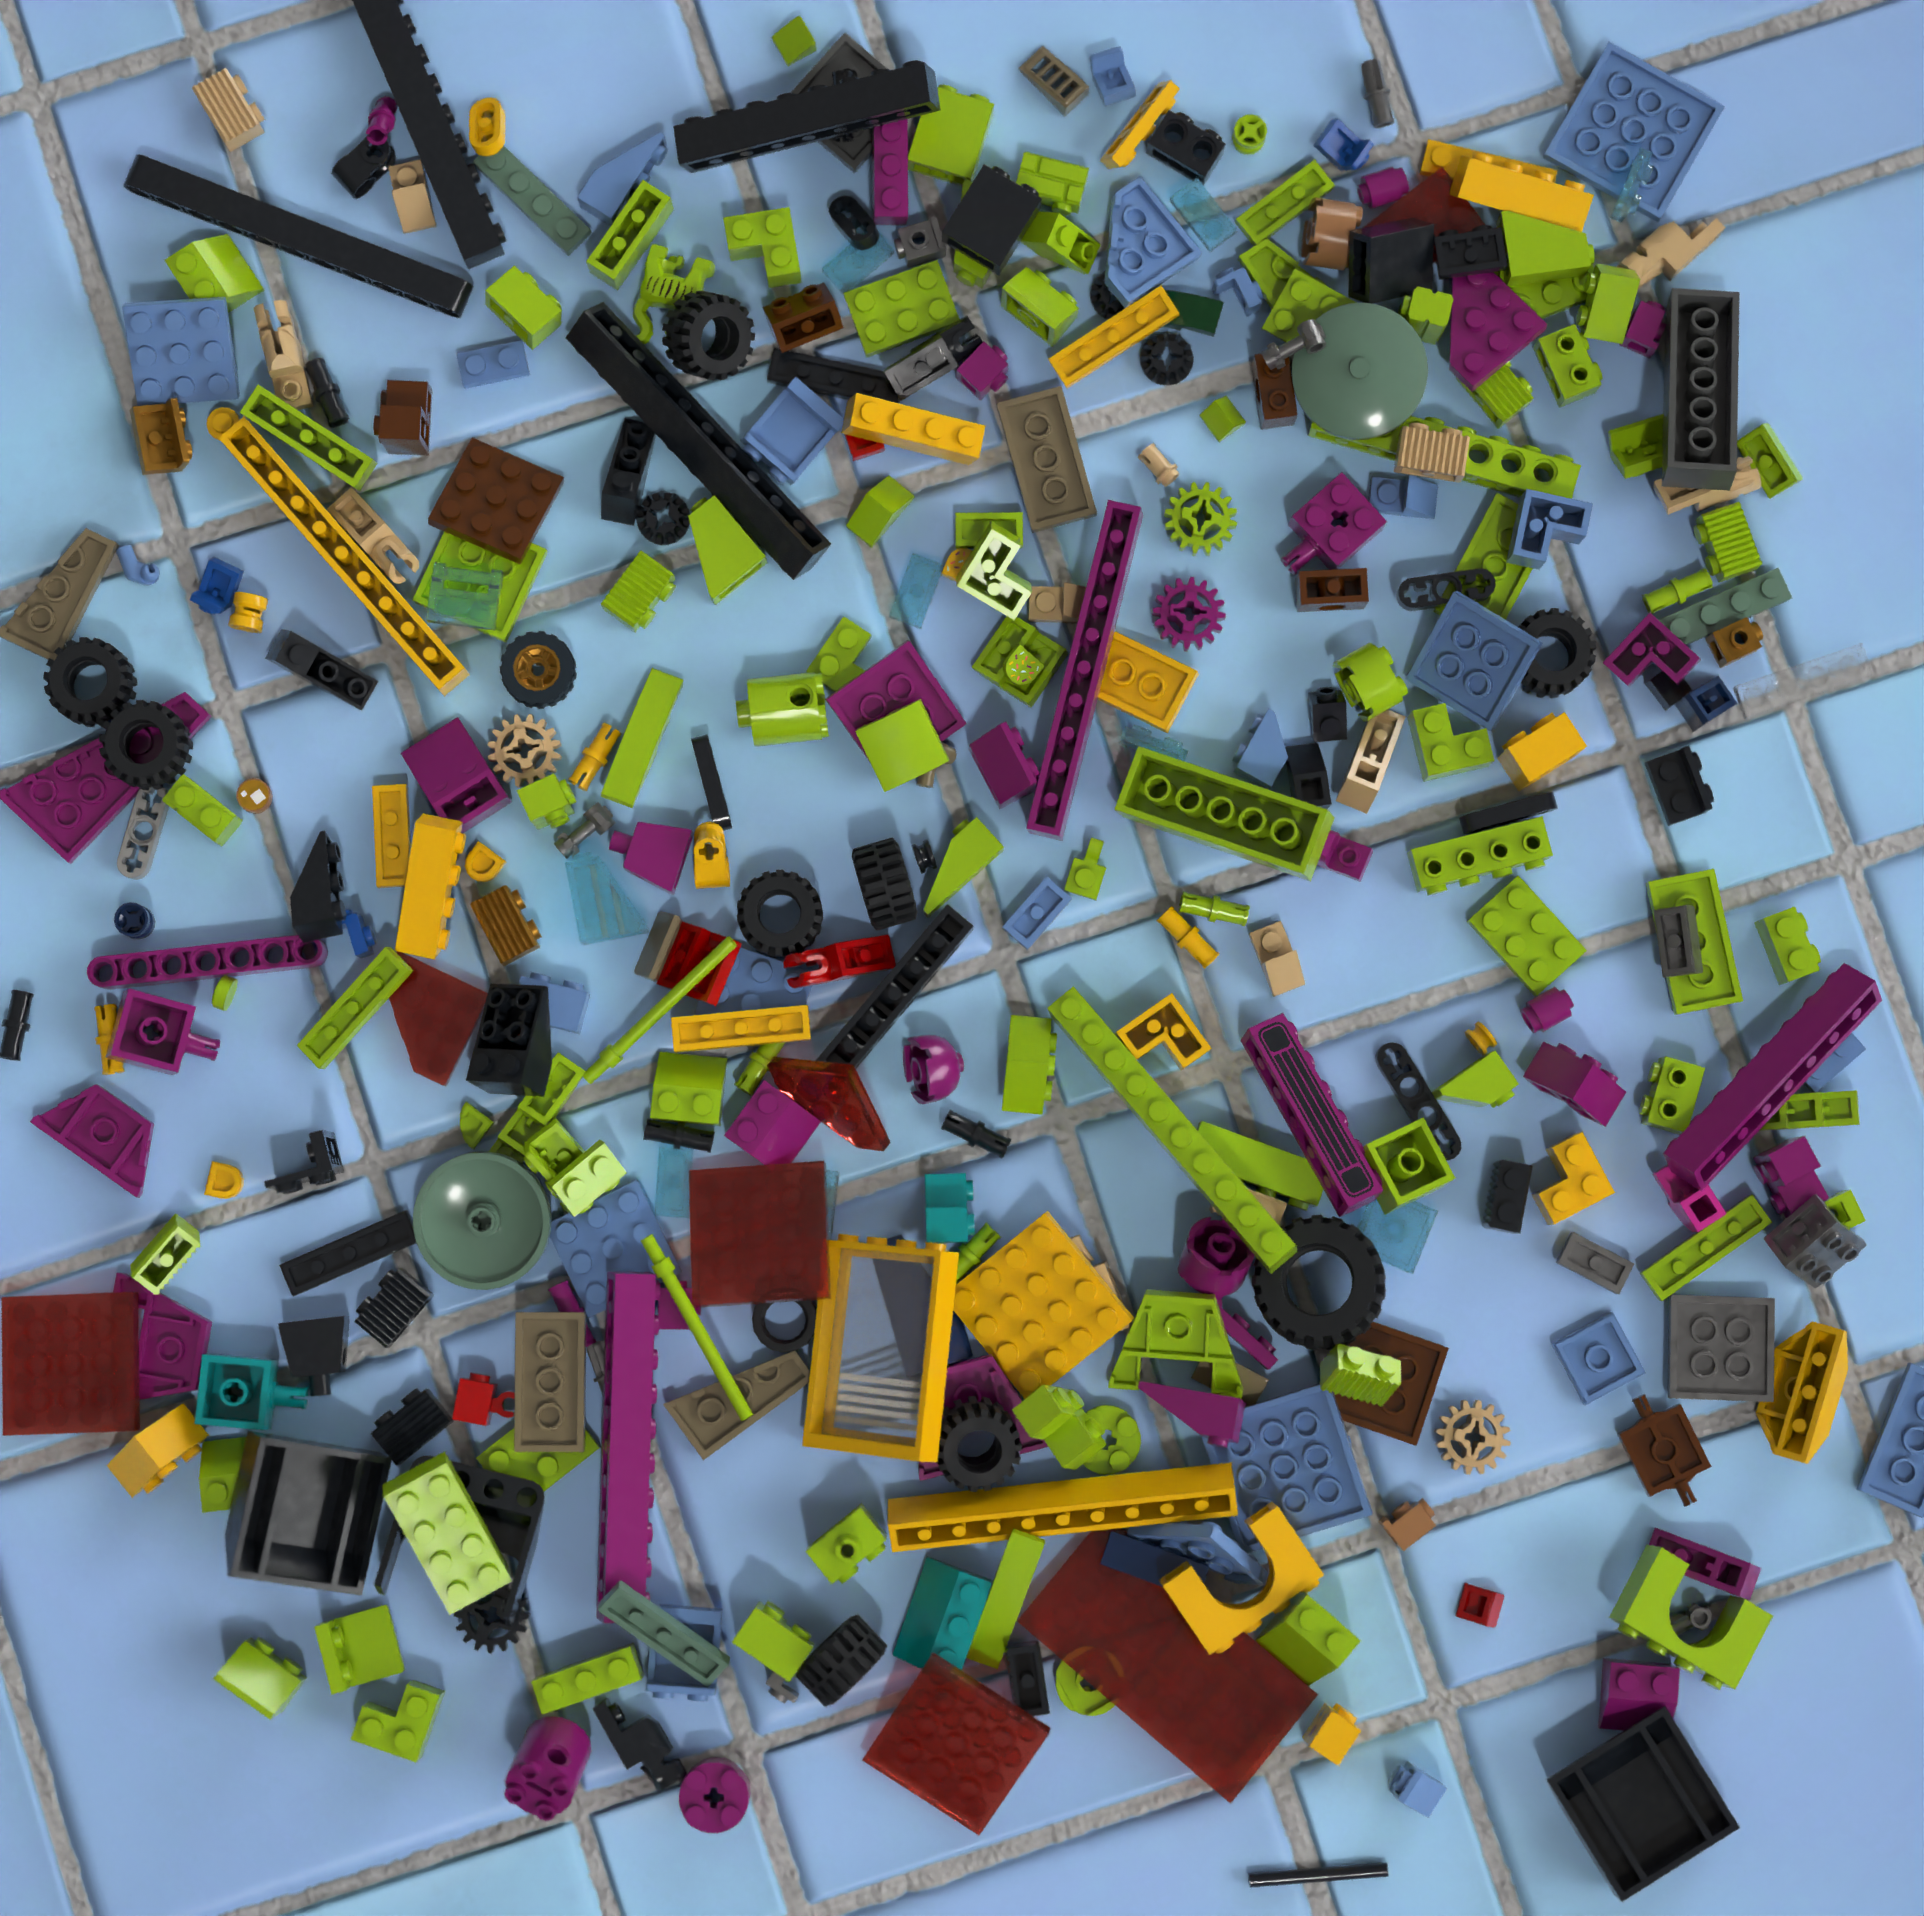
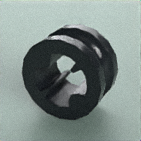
(924, 856)

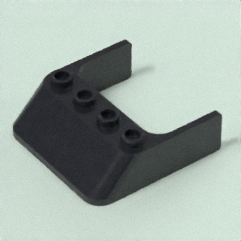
(510, 1511)

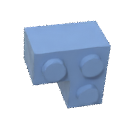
(1545, 518)

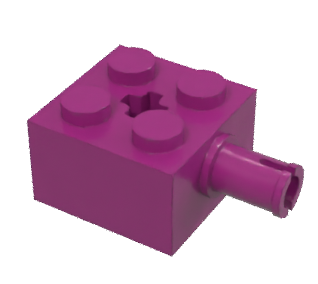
(1329, 543)
(171, 1022)

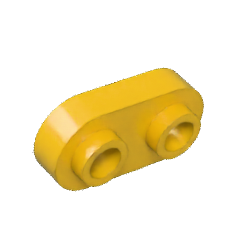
(487, 126)

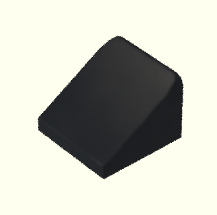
(1666, 690)

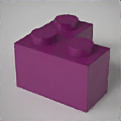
(1651, 644)
(1576, 1082)
(1789, 1174)

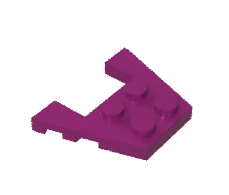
(168, 1342)
(981, 1378)

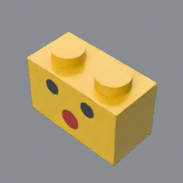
(1332, 1732)

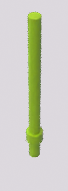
(612, 1054)
(664, 1268)

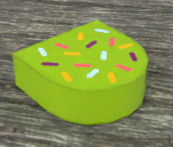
(1021, 666)

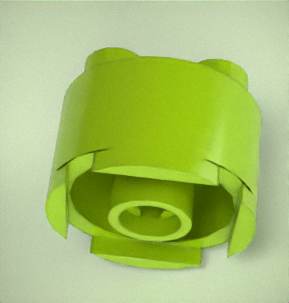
(1369, 680)

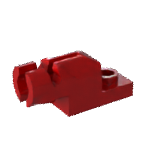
(842, 961)

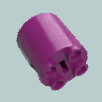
(548, 1767)

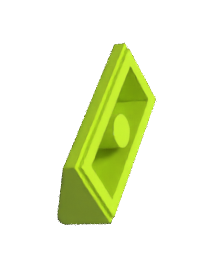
(1770, 459)

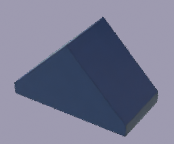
(1705, 703)

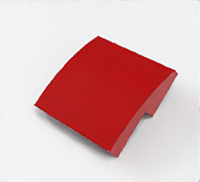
(687, 951)

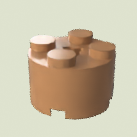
(1327, 233)

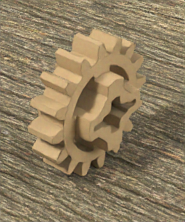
(509, 753)
(1476, 1421)

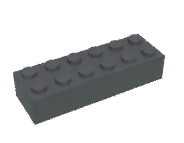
(1700, 389)

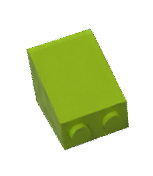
(1307, 1639)

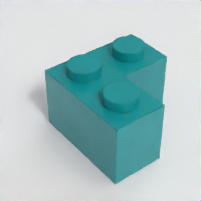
(947, 1208)

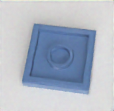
(1598, 1358)

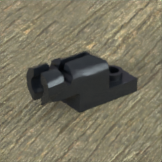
(932, 358)
(640, 1742)

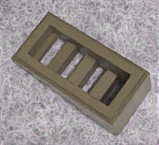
(1066, 104)

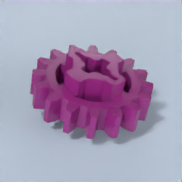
(1201, 613)

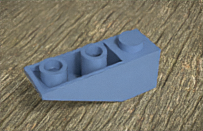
(618, 179)

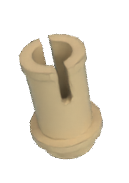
(1159, 465)

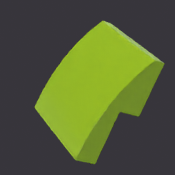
(1007, 636)
(902, 745)

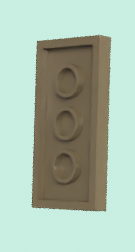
(1046, 459)
(550, 1381)

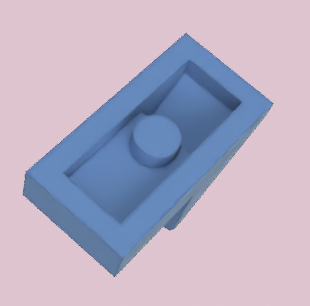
(1404, 497)

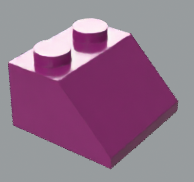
(772, 1126)
(1635, 1690)

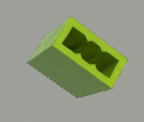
(952, 139)

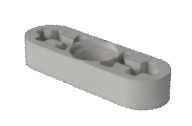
(126, 851)

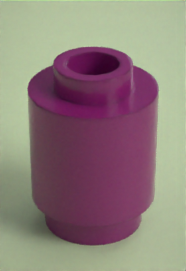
(1382, 187)
(1547, 1010)

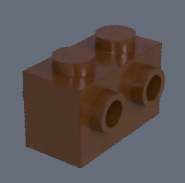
(802, 317)

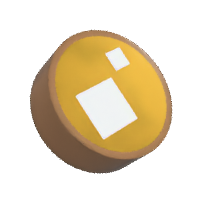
(254, 796)

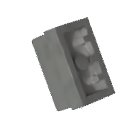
(1814, 1242)

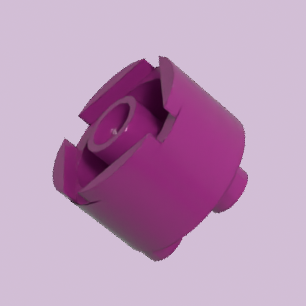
(1214, 1258)
(700, 1810)

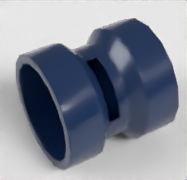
(129, 916)

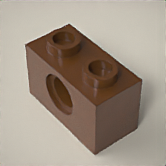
(1274, 394)
(1331, 590)

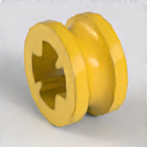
(1480, 1038)

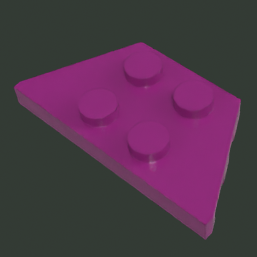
(103, 1134)

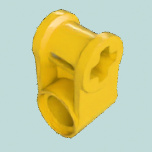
(710, 860)

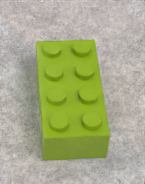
(447, 1533)

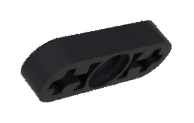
(1419, 584)
(711, 781)
(1508, 813)

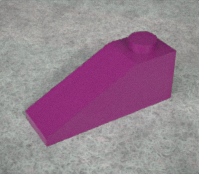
(1207, 1413)
(1710, 1565)

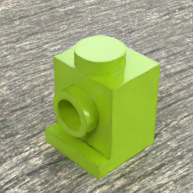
(1845, 1208)

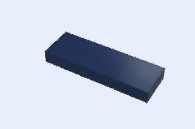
(1143, 1559)

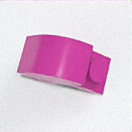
(1691, 1206)

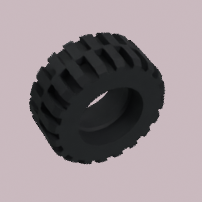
(1358, 1310)

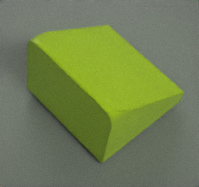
(794, 41)

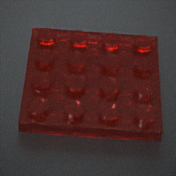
(759, 1234)
(70, 1363)
(956, 1744)

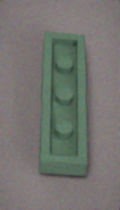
(534, 199)
(1728, 607)
(663, 1633)

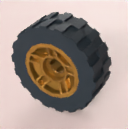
(543, 651)

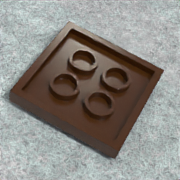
(496, 500)
(1408, 1406)

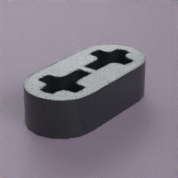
(858, 219)

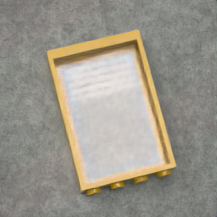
(882, 1349)

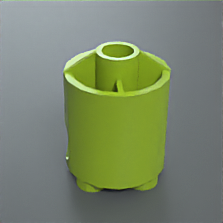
(784, 709)

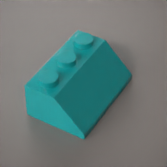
(942, 1614)

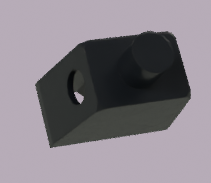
(316, 1349)

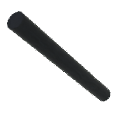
(1318, 1875)

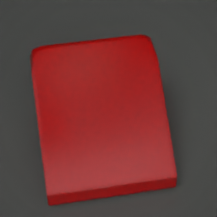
(1480, 1605)

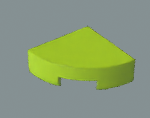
(473, 1125)

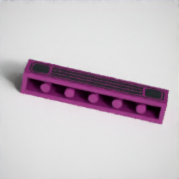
(1312, 1115)

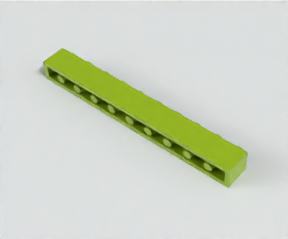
(1172, 1130)

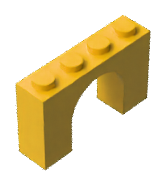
(1289, 1573)

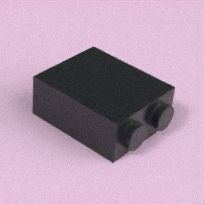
(992, 218)
(1390, 260)

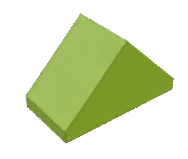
(879, 510)

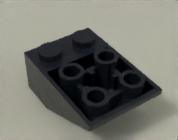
(513, 1042)

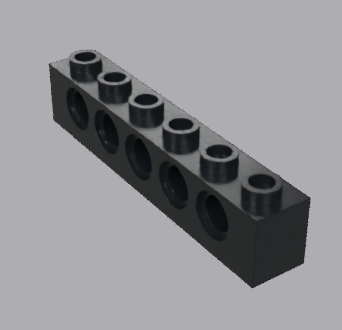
(898, 989)

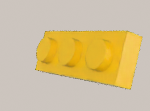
(1141, 125)
(391, 834)

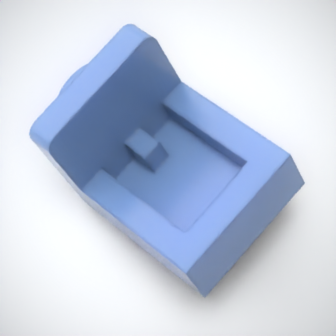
(1111, 76)
(1247, 292)

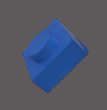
(1343, 146)
(217, 586)
(361, 936)

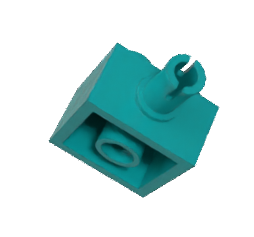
(260, 1392)

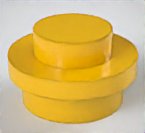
(220, 421)

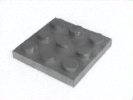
(1721, 1348)

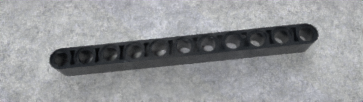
(298, 236)

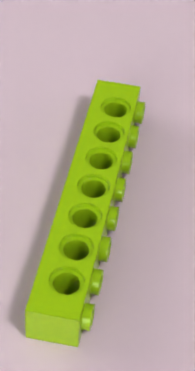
(1489, 474)

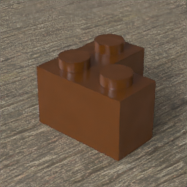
(405, 417)

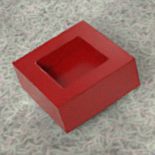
(862, 447)

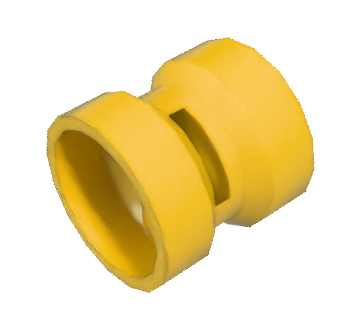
(248, 612)

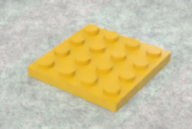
(1039, 1306)

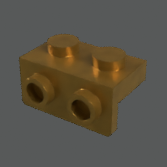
(161, 437)

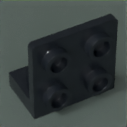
(323, 1151)

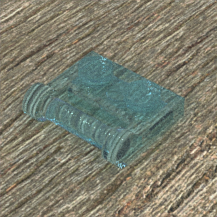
(460, 606)

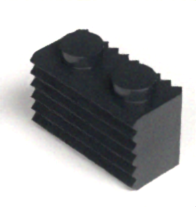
(1507, 1196)
(393, 1307)
(411, 1426)
(1027, 1677)

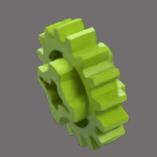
(1213, 520)

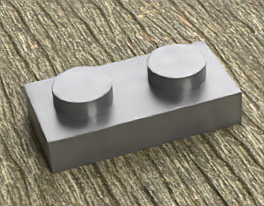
(1595, 1263)

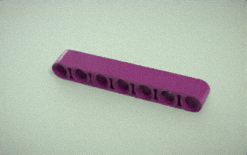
(191, 962)

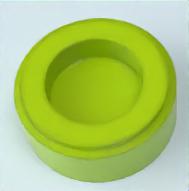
(224, 992)

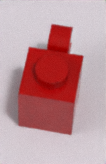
(477, 1400)

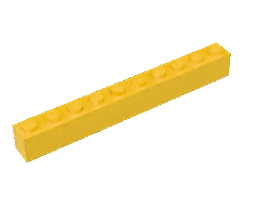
(344, 556)
(1062, 1507)

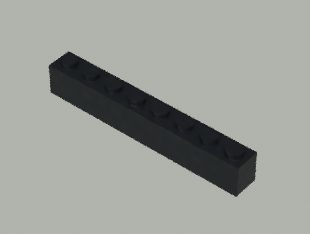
(807, 117)

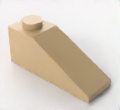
(1370, 761)

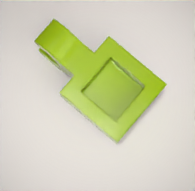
(1085, 875)

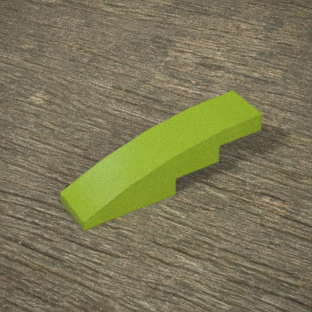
(642, 738)
(538, 1111)
(1816, 1111)
(1005, 1598)

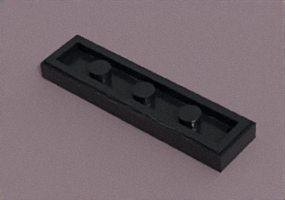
(829, 376)
(349, 1253)

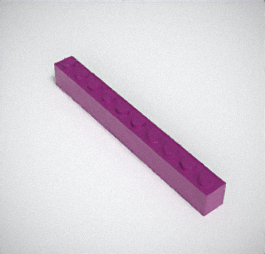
(1085, 670)
(627, 1432)

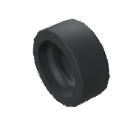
(783, 1346)

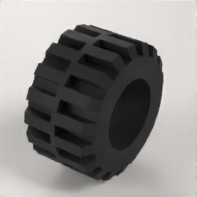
(686, 329)
(1579, 651)
(67, 667)
(126, 725)
(884, 883)
(779, 884)
(991, 1465)
(841, 1660)

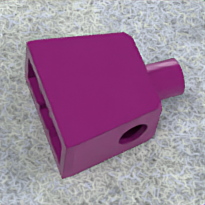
(654, 853)

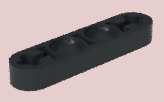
(1423, 1098)

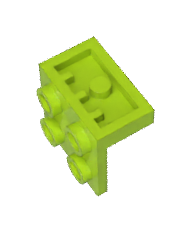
(359, 1648)

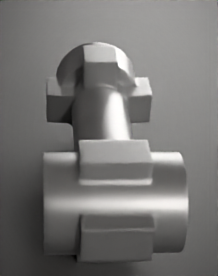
(1310, 337)
(598, 820)
(1695, 1617)

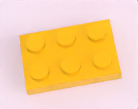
(1145, 682)

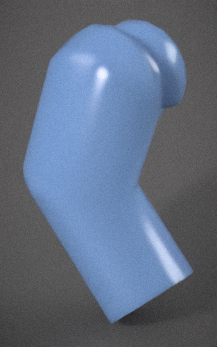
(134, 570)

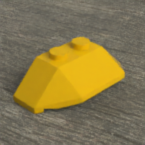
(1807, 1389)

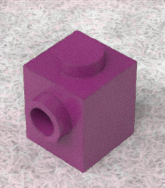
(983, 370)
(668, 1312)

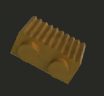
(506, 925)

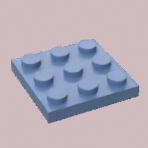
(181, 350)
(1474, 660)
(608, 1240)

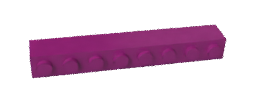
(1772, 1076)

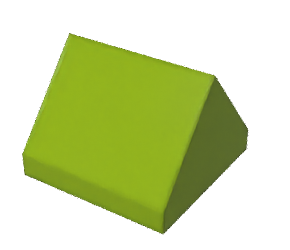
(1222, 418)

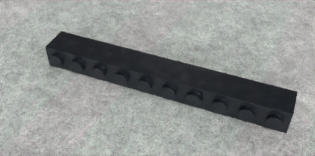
(430, 130)
(698, 440)

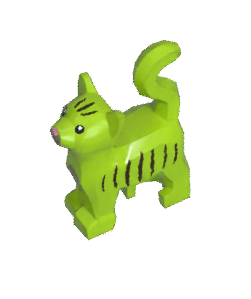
(663, 288)

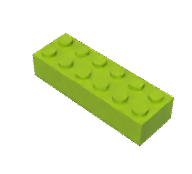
(1224, 813)

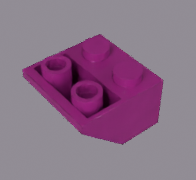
(1004, 765)

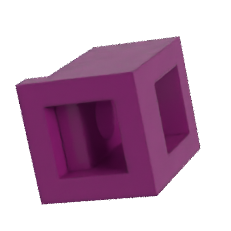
(1645, 328)

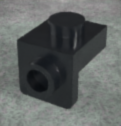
(1328, 715)

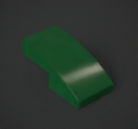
(1195, 312)

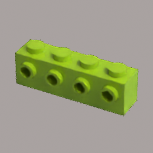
(1480, 854)

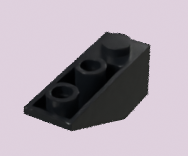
(627, 473)
(321, 669)
(316, 897)

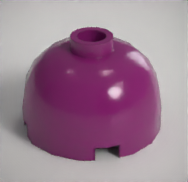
(932, 1067)

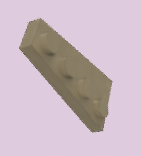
(61, 597)
(711, 1419)

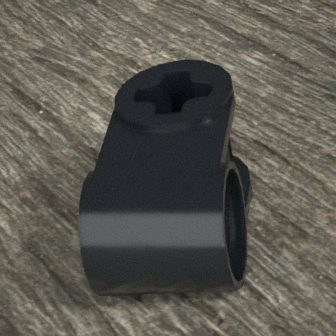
(362, 168)

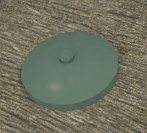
(1365, 375)
(482, 1220)

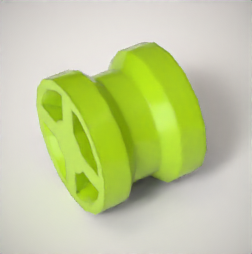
(1253, 128)

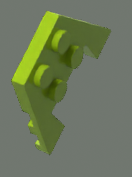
(1178, 1329)

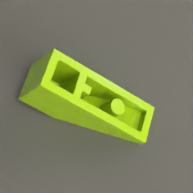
(966, 857)

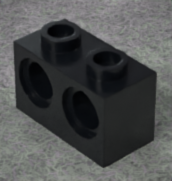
(1180, 155)

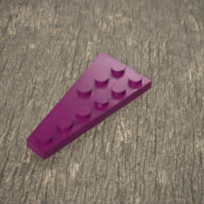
(80, 795)

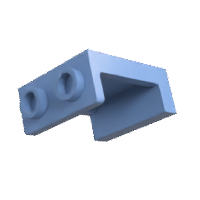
(791, 432)
(667, 1678)

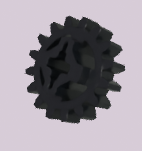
(486, 1628)

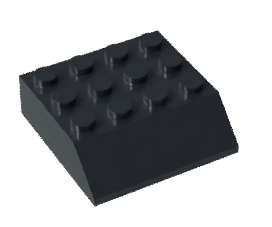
(305, 1513)
(1642, 1804)

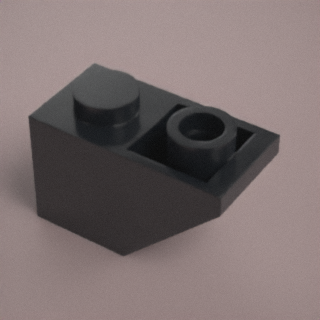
(1308, 775)

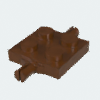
(1664, 1450)

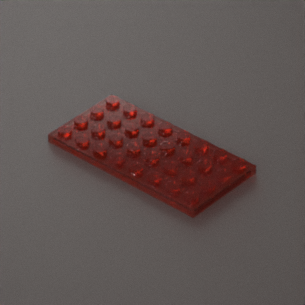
(1139, 1652)

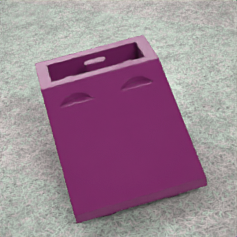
(456, 776)

